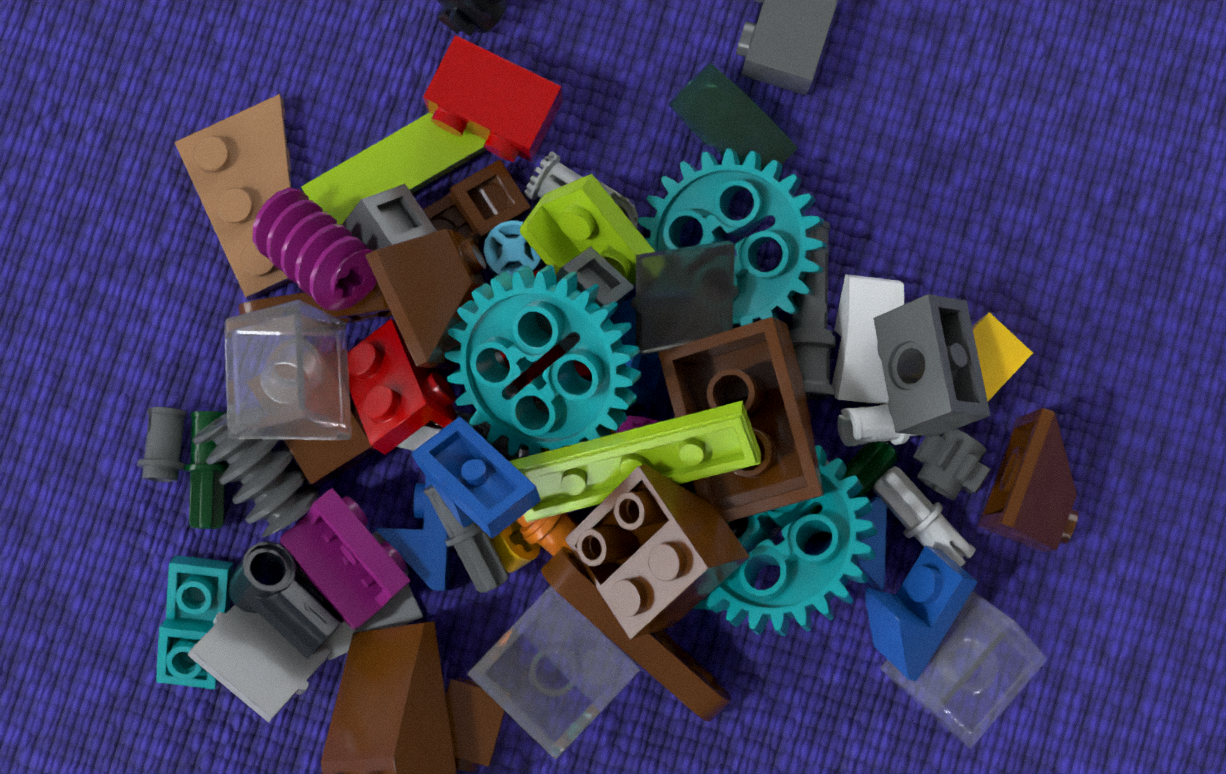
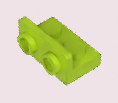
(582, 217)

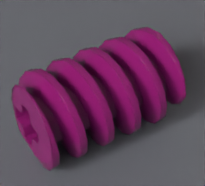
(313, 250)

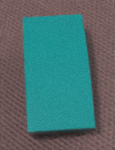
(194, 598)

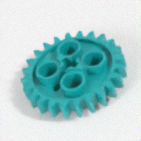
(707, 196)
(506, 320)
(804, 580)

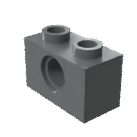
(931, 366)

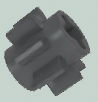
(952, 463)

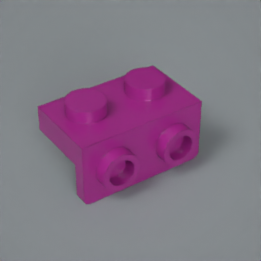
(345, 558)

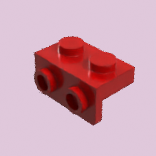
(392, 392)

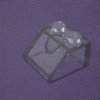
(554, 672)

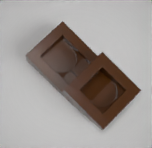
(479, 204)

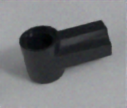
(288, 603)

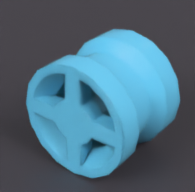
(506, 245)

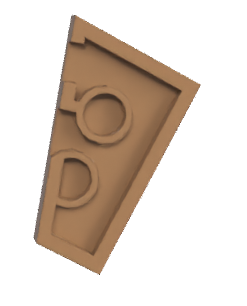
(234, 173)

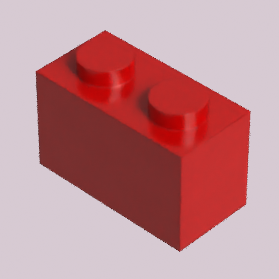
(492, 100)

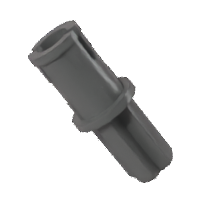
(472, 546)

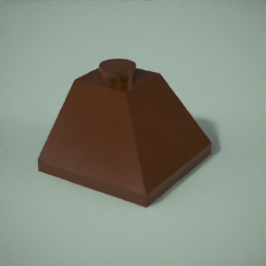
(425, 287)
(1033, 486)

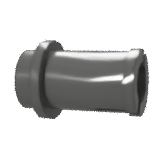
(163, 445)

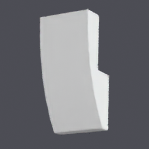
(858, 365)

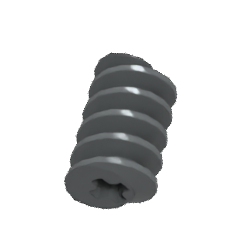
(263, 476)

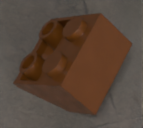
(654, 551)

